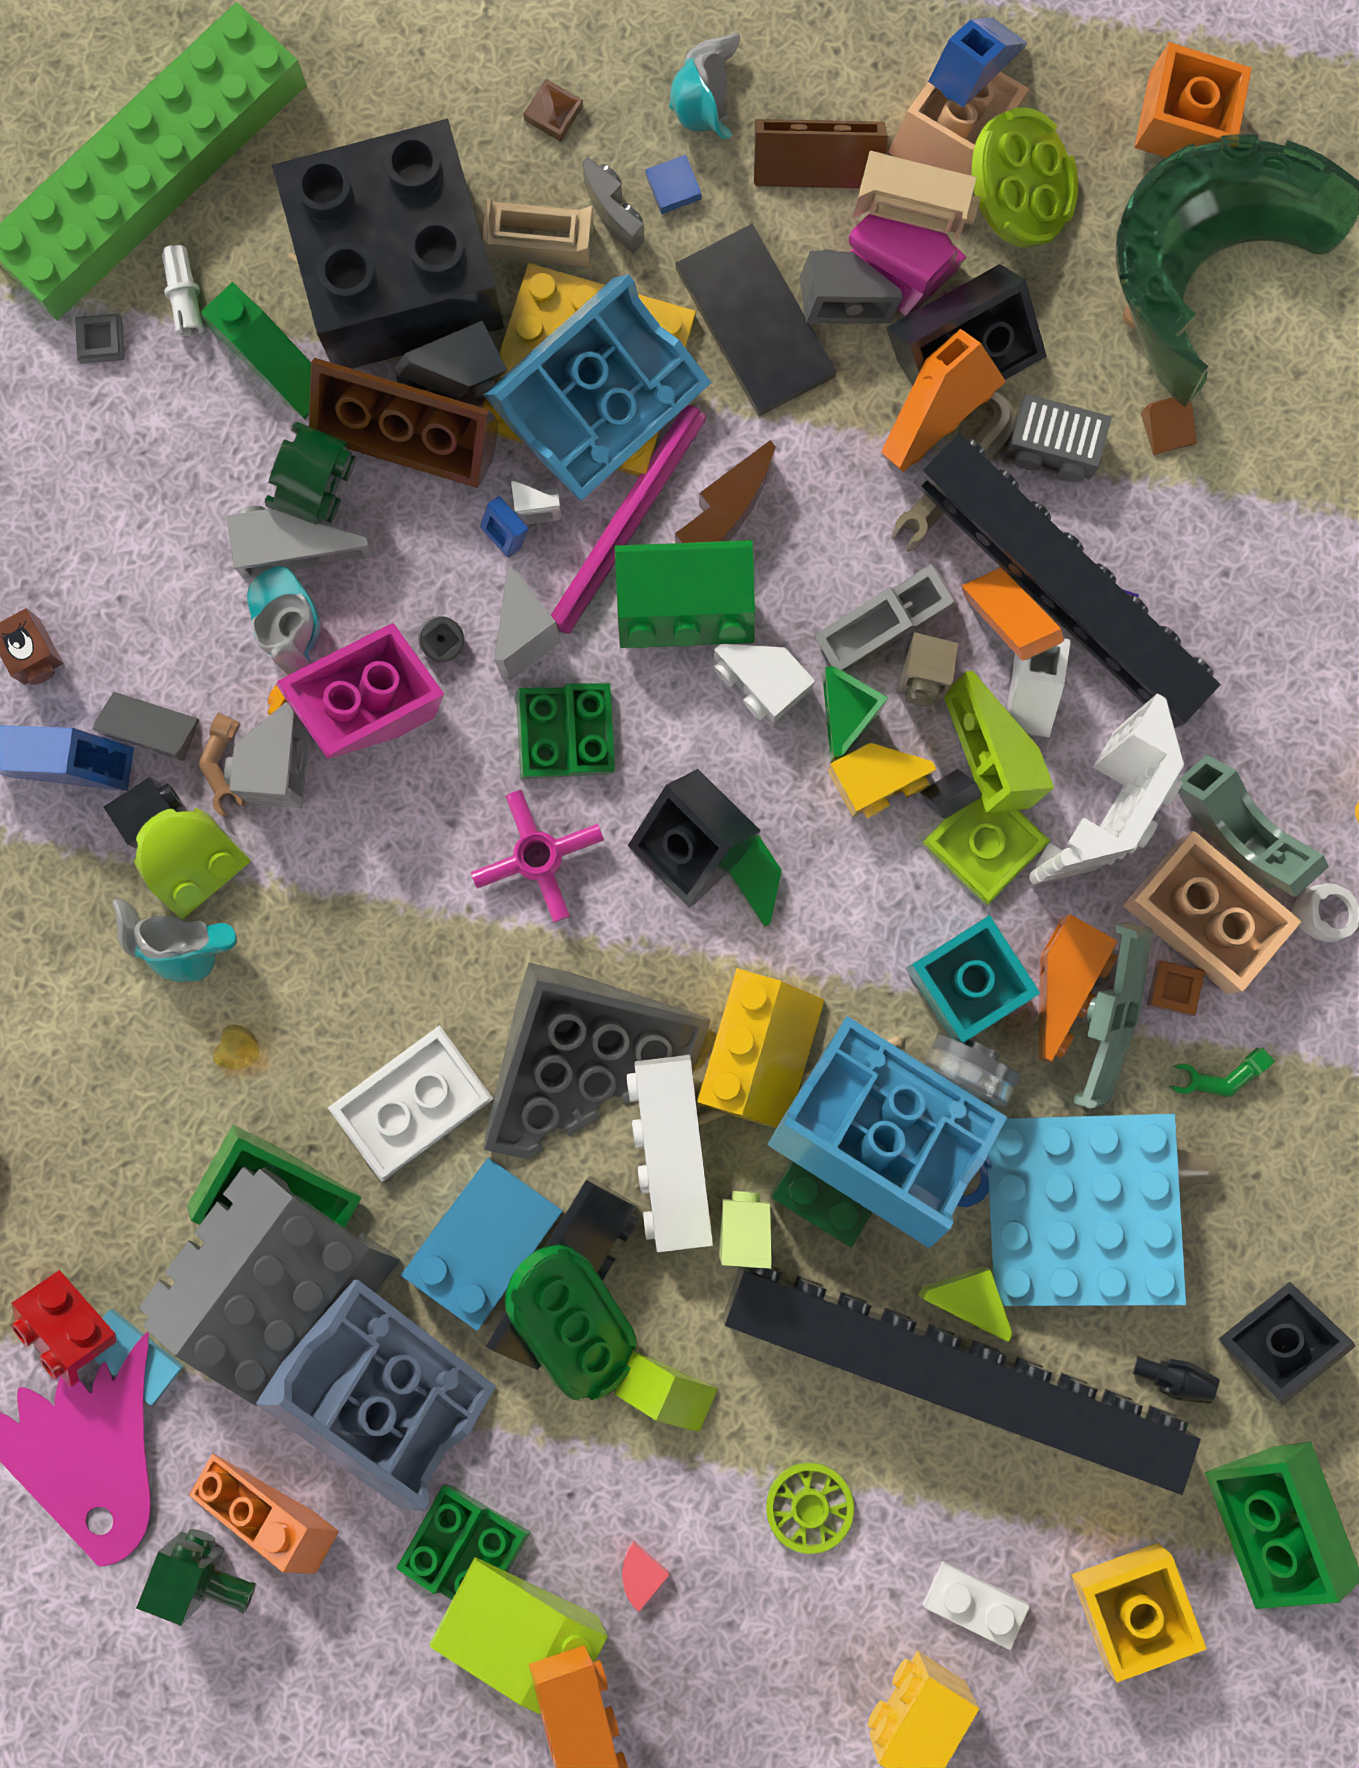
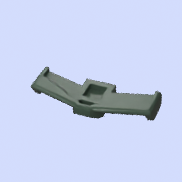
(1115, 1015)

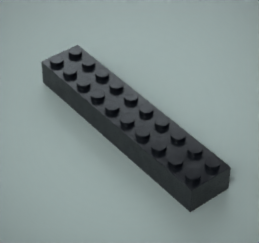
(963, 1378)

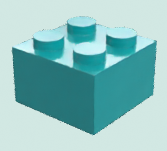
(973, 980)

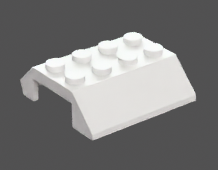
(1145, 760)

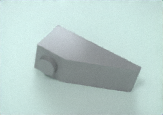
(272, 538)

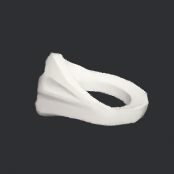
(1307, 911)

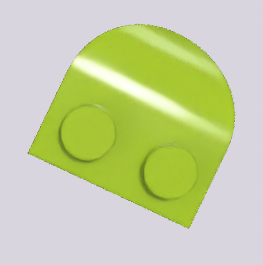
(186, 858)

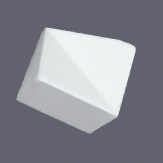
(535, 505)

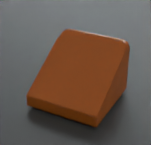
(1169, 425)

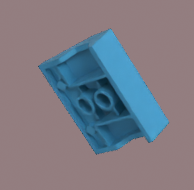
(598, 387)
(888, 1132)

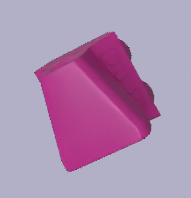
(907, 256)

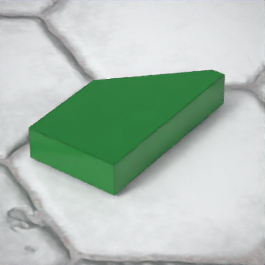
(758, 879)

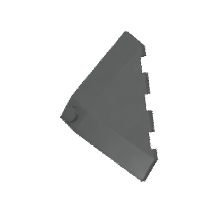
(573, 1050)

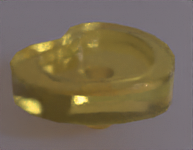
(237, 1048)

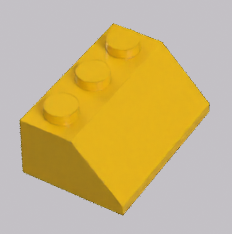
(760, 1049)

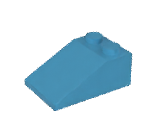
(481, 1243)

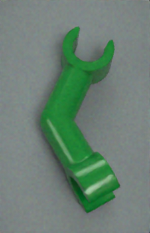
(1250, 1067)

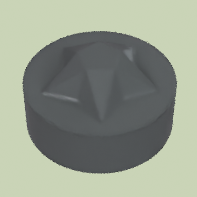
(440, 638)

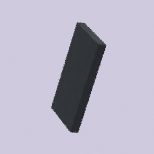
(755, 320)

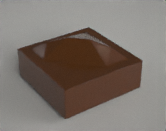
(553, 110)

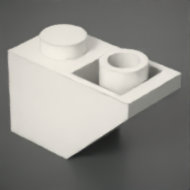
(766, 675)
(1038, 689)

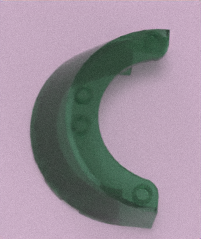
(1208, 202)

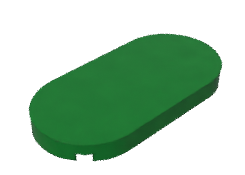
(570, 1322)

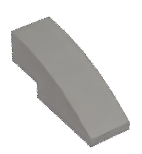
(886, 618)

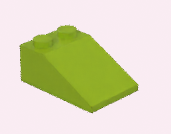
(505, 1624)

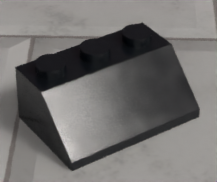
(989, 308)

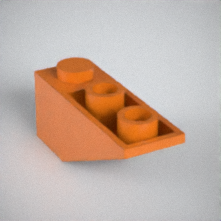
(944, 393)
(1067, 974)
(265, 1518)

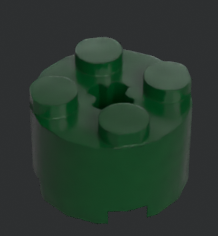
(309, 475)

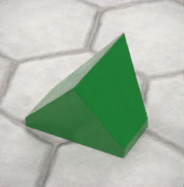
(849, 710)

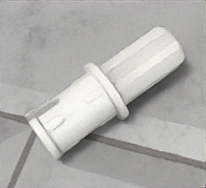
(182, 291)

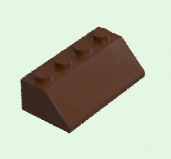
(402, 423)

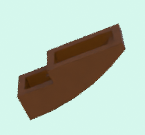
(729, 499)

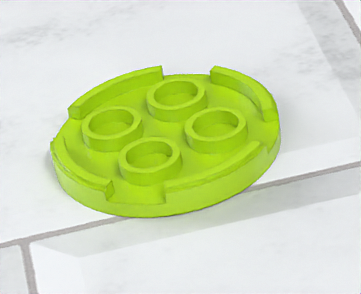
(1024, 177)

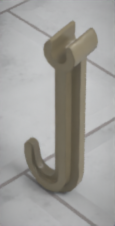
(991, 439)

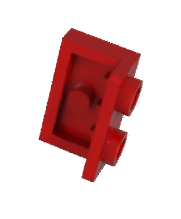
(61, 1327)

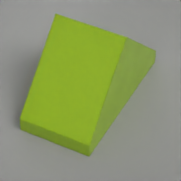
(971, 1298)
(666, 1393)

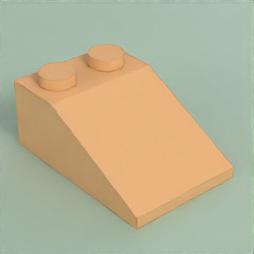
(945, 133)

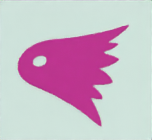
(86, 1455)

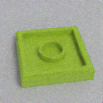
(986, 847)

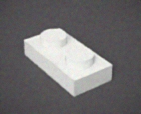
(976, 1605)

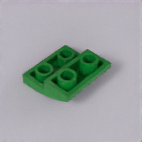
(565, 731)
(453, 1535)

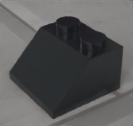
(693, 836)

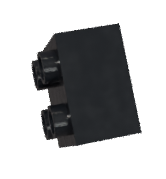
(387, 244)

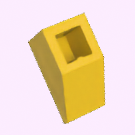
(876, 774)

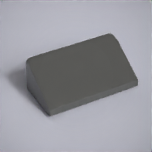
(146, 725)

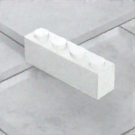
(672, 1153)

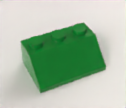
(685, 594)
(1285, 1527)

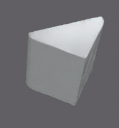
(524, 628)

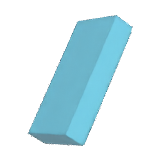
(159, 1367)

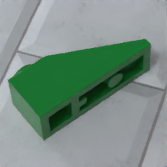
(261, 346)

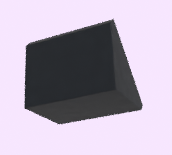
(1285, 1344)

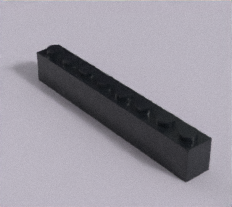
(1065, 579)

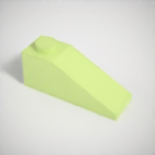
(745, 1231)

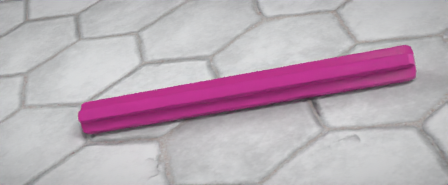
(628, 518)

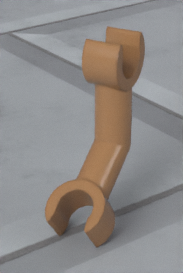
(220, 734)

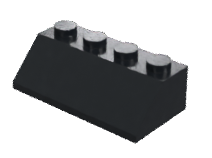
(590, 1228)

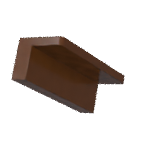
(815, 152)

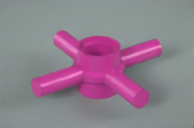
(530, 837)

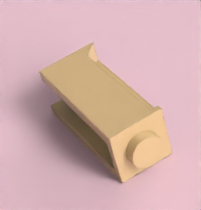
(917, 194)
(537, 248)

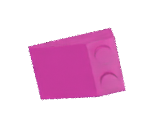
(363, 693)

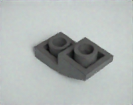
(606, 196)

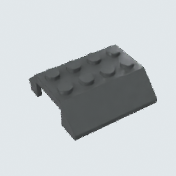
(257, 1282)

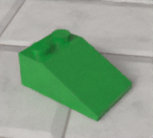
(249, 1151)

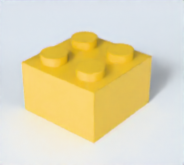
(1138, 1612)
(922, 1717)

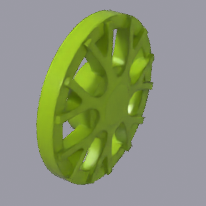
(809, 1508)

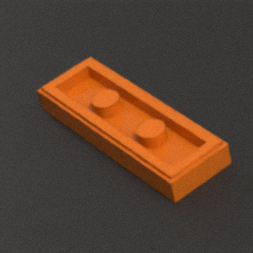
(1012, 614)

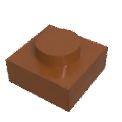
(1175, 988)

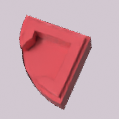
(641, 1575)

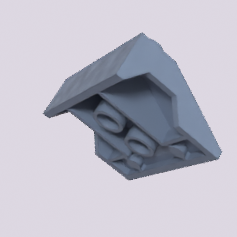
(377, 1395)

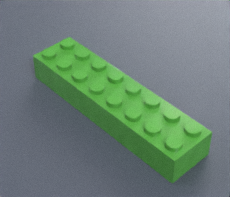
(147, 160)

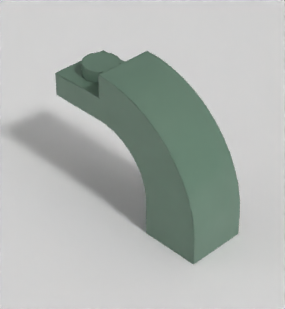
(1244, 833)

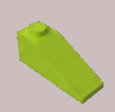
(997, 748)

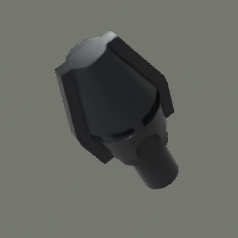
(1179, 1379)

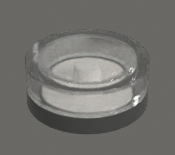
(973, 1070)

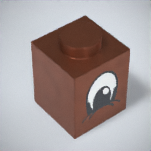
(27, 648)

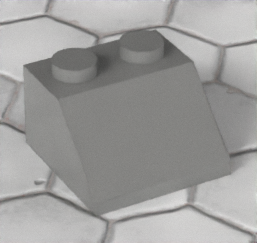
(271, 761)

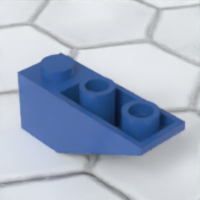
(974, 58)

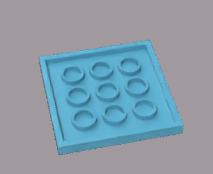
(1087, 1211)

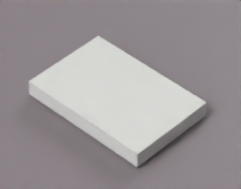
(410, 1103)

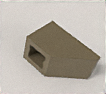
(927, 669)

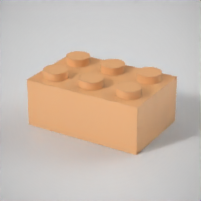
(1212, 913)

